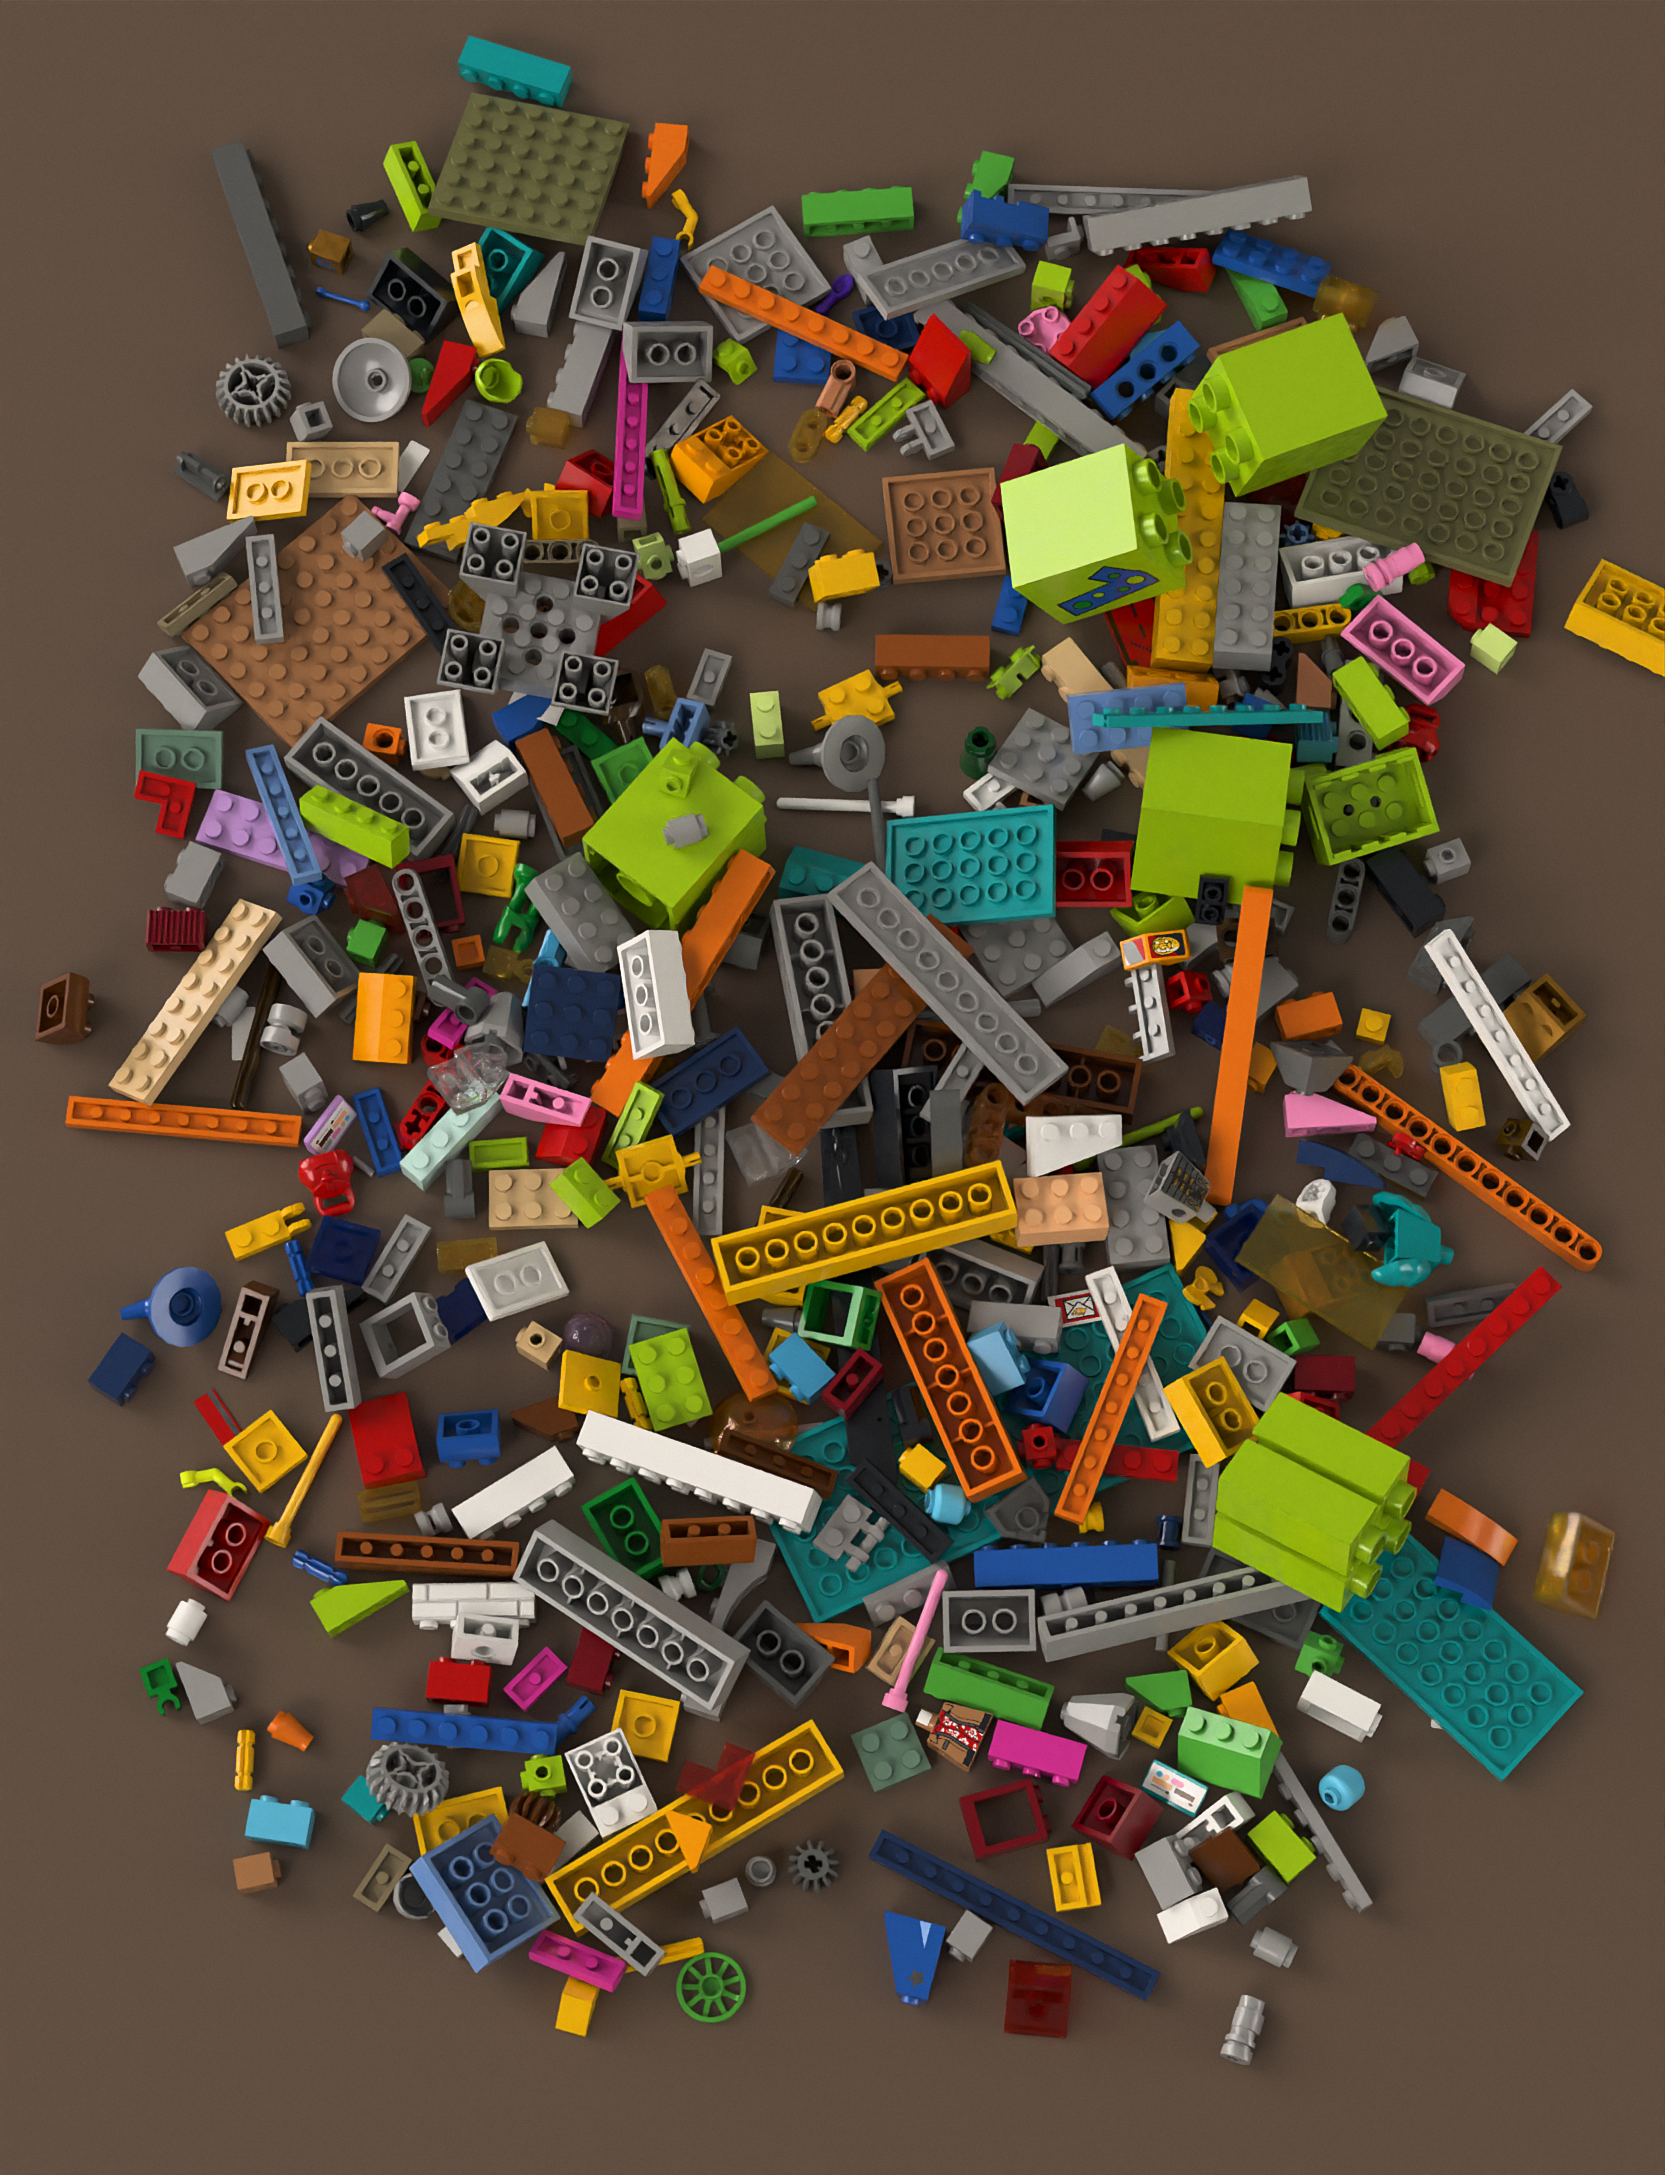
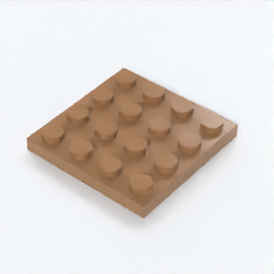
(943, 526)

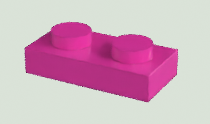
(535, 1679)

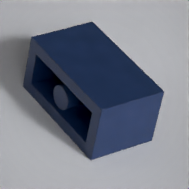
(122, 1369)

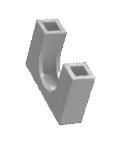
(1276, 982)

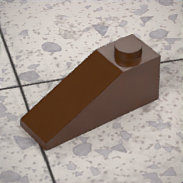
(248, 1328)

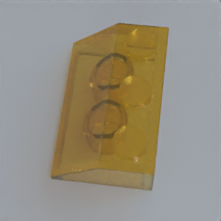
(1574, 1565)

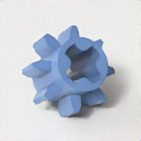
(1296, 530)

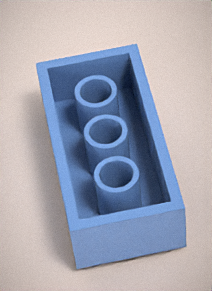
(1092, 738)

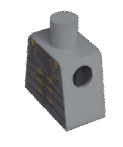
(1180, 1191)

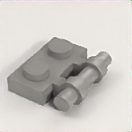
(844, 1527)

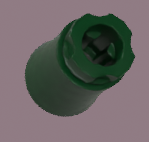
(977, 752)

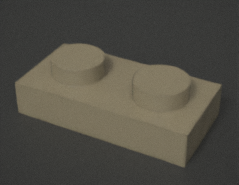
(382, 1878)

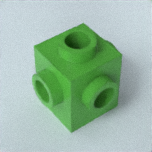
(1320, 1654)

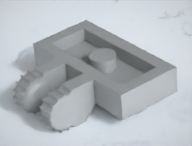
(929, 430)

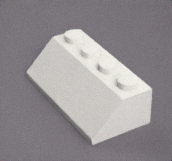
(1325, 569)
(656, 994)

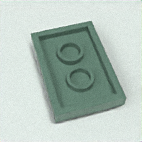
(182, 755)

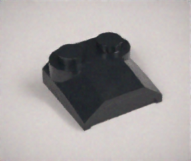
(1185, 1139)

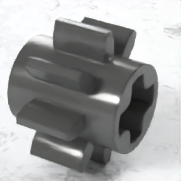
(721, 737)

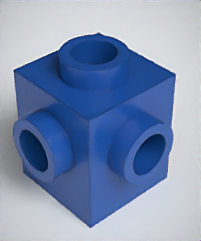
(313, 896)

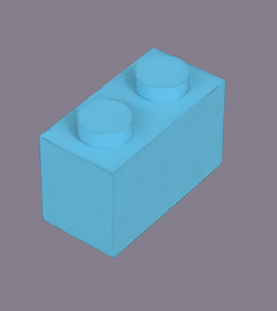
(280, 1822)

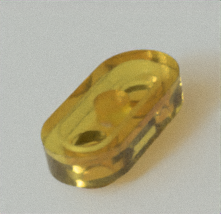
(806, 437)

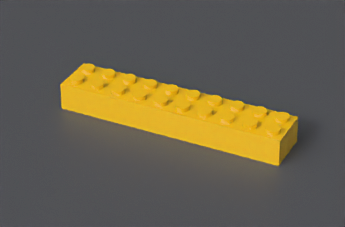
(1188, 615)
(864, 1232)
(648, 1852)

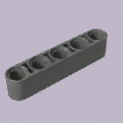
(945, 1132)

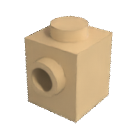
(539, 1345)

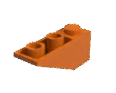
(668, 157)

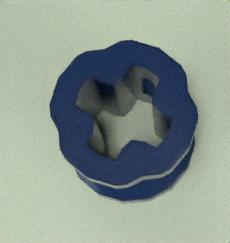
(1168, 1532)

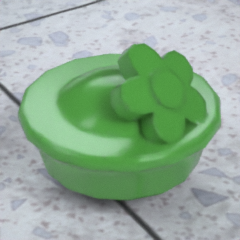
(421, 374)

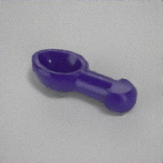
(840, 289)

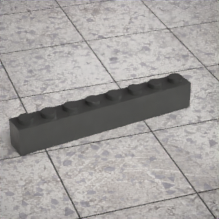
(260, 243)

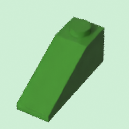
(1259, 300)

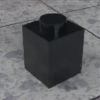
(1366, 1228)

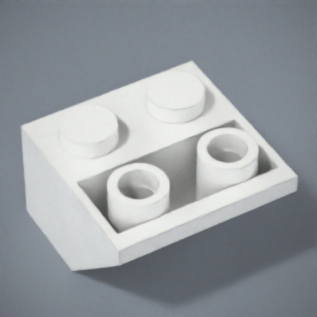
(490, 776)

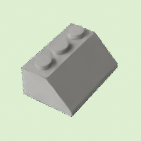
(668, 351)
(189, 688)
(313, 965)
(989, 1621)

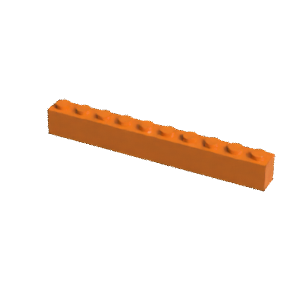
(701, 955)

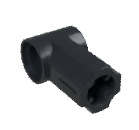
(912, 1424)

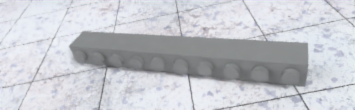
(1032, 390)
(1161, 1612)

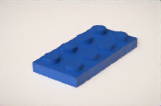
(1271, 262)

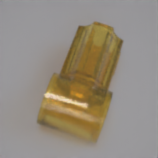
(661, 691)

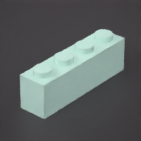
(446, 1142)

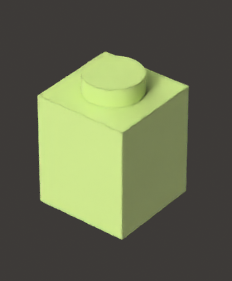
(1492, 647)

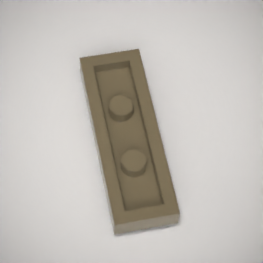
(197, 604)

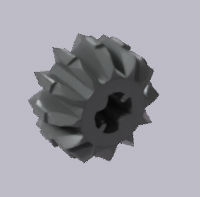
(805, 1873)

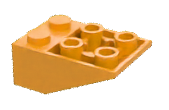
(715, 458)

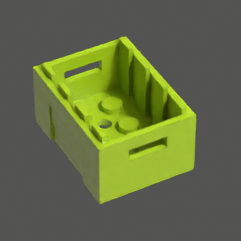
(1401, 816)

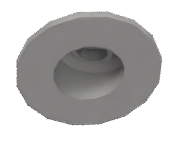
(849, 753)

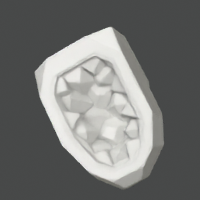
(1318, 1199)

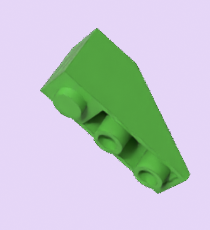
(991, 177)

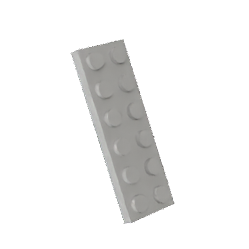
(938, 275)

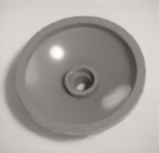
(357, 375)

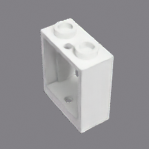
(1339, 1707)

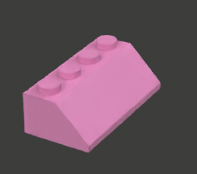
(1404, 651)

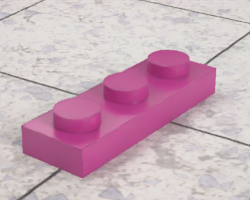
(447, 1027)
(578, 1960)

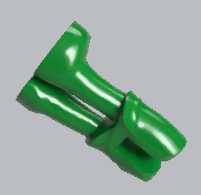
(511, 914)

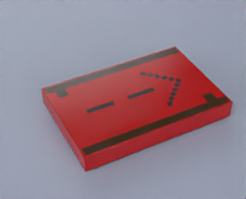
(1133, 631)

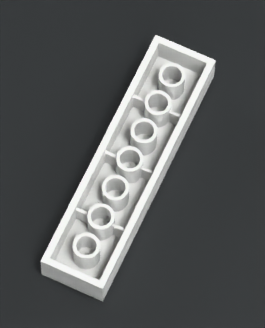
(699, 1471)

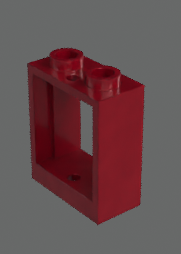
(1021, 462)
(430, 866)
(974, 1829)

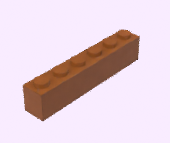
(427, 1555)

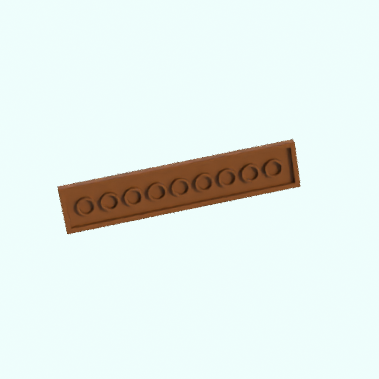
(845, 1055)

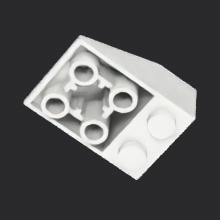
(611, 1783)

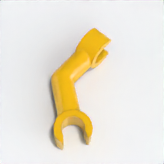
(681, 202)

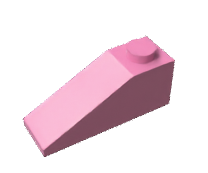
(543, 1102)
(1322, 1116)

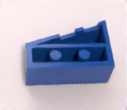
(1004, 222)

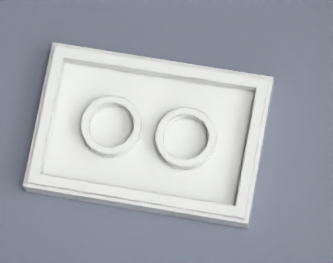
(436, 730)
(517, 1281)

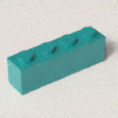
(515, 72)

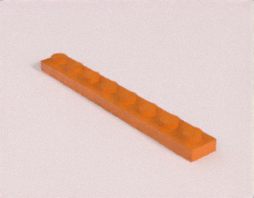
(803, 323)
(184, 1121)
(709, 1292)
(1110, 1409)

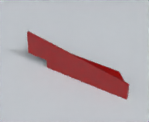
(644, 604)

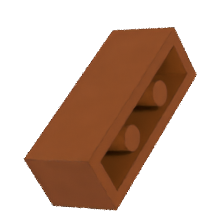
(708, 1541)

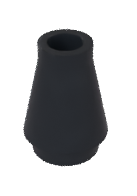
(366, 214)

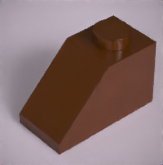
(547, 1421)

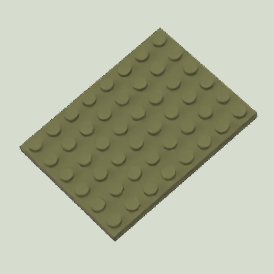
(1440, 482)

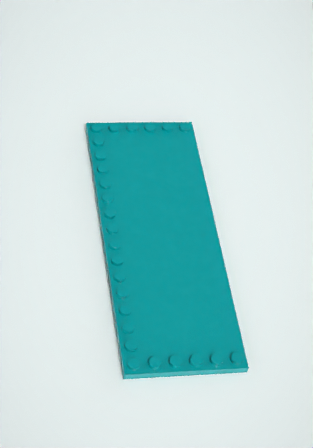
(833, 1589)

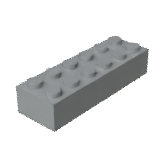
(1247, 586)
(345, 767)

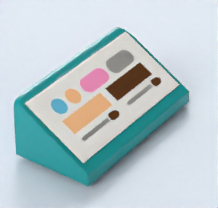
(1174, 1788)

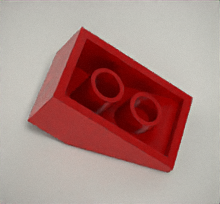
(940, 363)
(386, 1441)

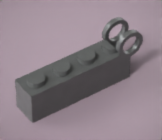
(1449, 1023)

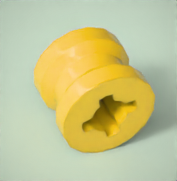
(1093, 1520)

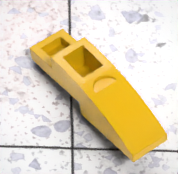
(474, 301)
(480, 512)

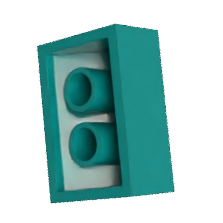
(814, 873)

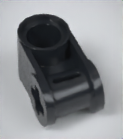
(1565, 504)

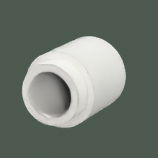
(186, 1622)

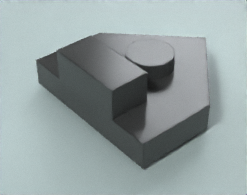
(1022, 1512)

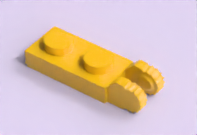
(266, 1231)

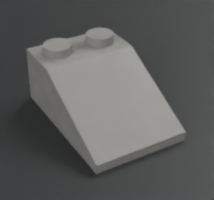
(607, 282)

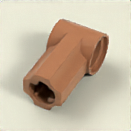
(837, 390)

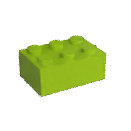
(670, 1380)

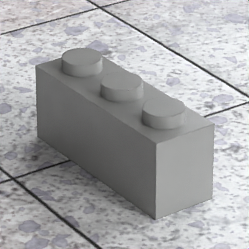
(1034, 1326)

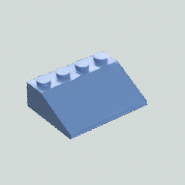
(479, 1899)

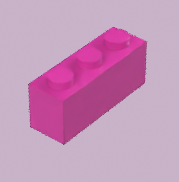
(1036, 1753)

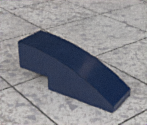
(1338, 1164)

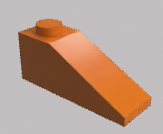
(845, 1642)

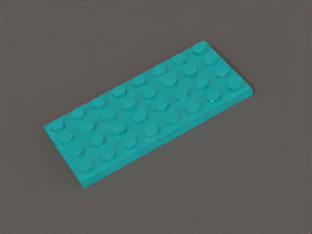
(1455, 1660)

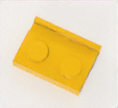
(1073, 1877)

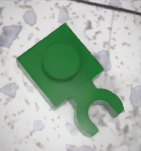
(1358, 596)
(159, 1682)

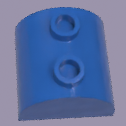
(469, 1437)

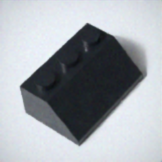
(415, 293)

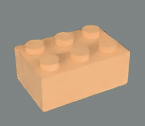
(1060, 1209)

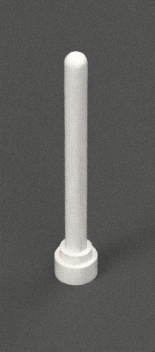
(902, 807)

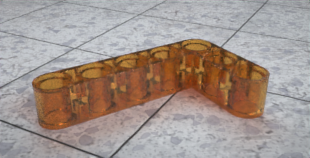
(1006, 1111)

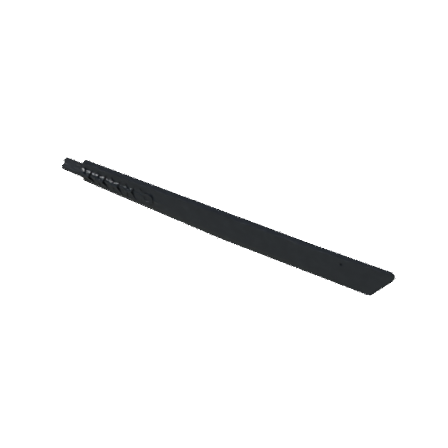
(842, 1184)

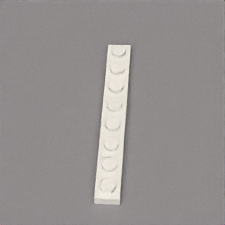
(1496, 1033)

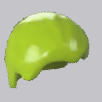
(498, 381)

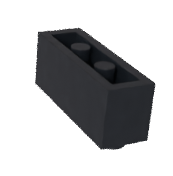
(1405, 890)

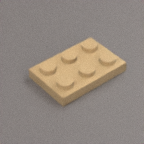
(527, 1201)

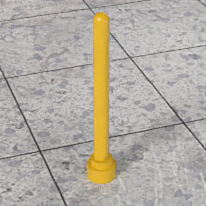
(280, 1532)

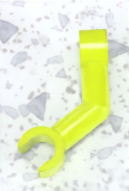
(193, 1478)

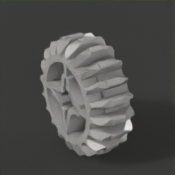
(243, 403)
(404, 1785)

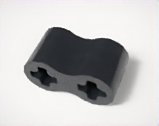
(1278, 666)

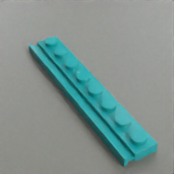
(1218, 715)

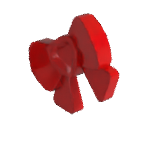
(1407, 1146)

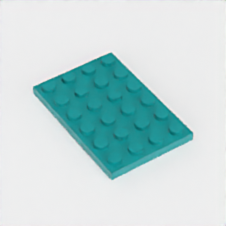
(976, 864)

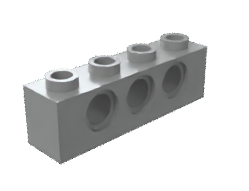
(1352, 732)

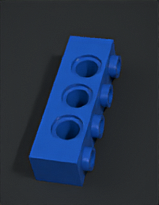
(1174, 338)

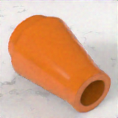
(290, 1731)

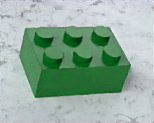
(627, 1528)

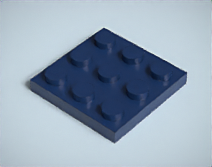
(571, 1013)

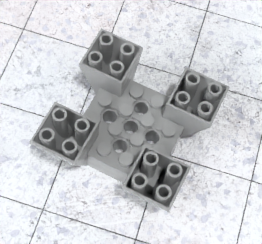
(498, 659)

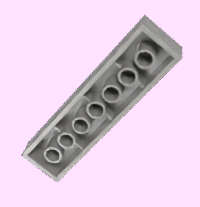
(1197, 213)
(815, 984)
(631, 1614)

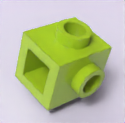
(548, 1767)

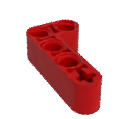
(428, 1097)

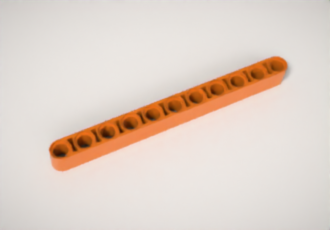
(1237, 1043)
(1470, 1180)

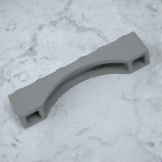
(736, 1585)

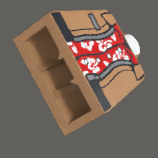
(955, 1732)

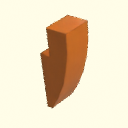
(1471, 1527)

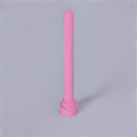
(897, 1697)

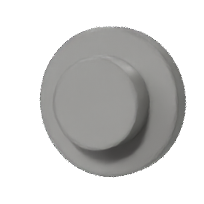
(760, 1871)

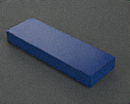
(378, 1131)

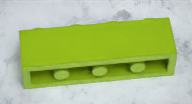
(355, 826)

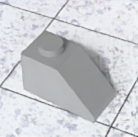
(1391, 344)
(206, 1693)

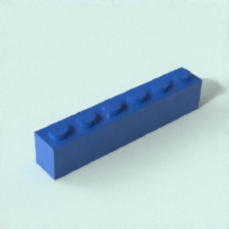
(1066, 1567)

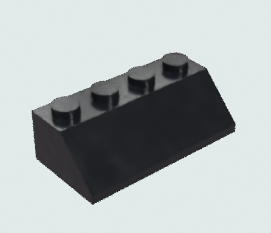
(899, 1131)

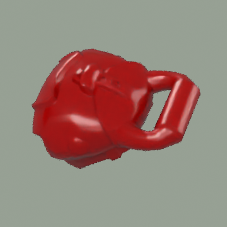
(1421, 732)
(329, 1177)

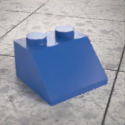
(1048, 1395)

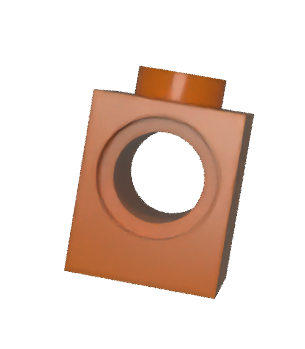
(376, 734)

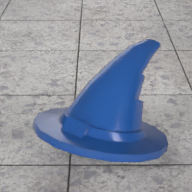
(181, 1307)

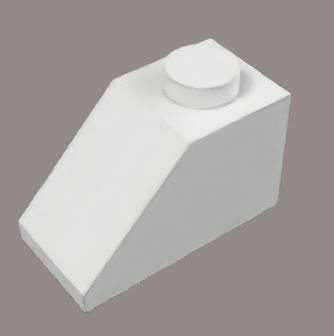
(1193, 1916)

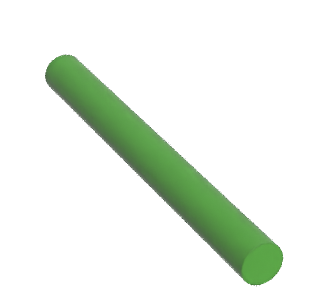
(767, 524)

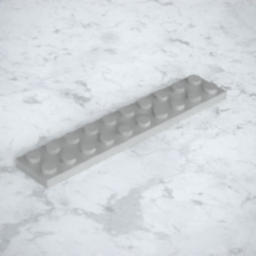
(947, 983)

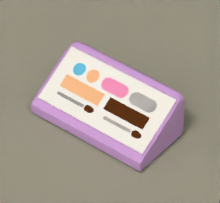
(330, 1127)

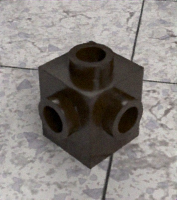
(1522, 1140)

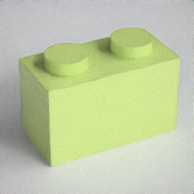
(767, 724)

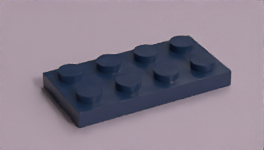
(708, 1081)

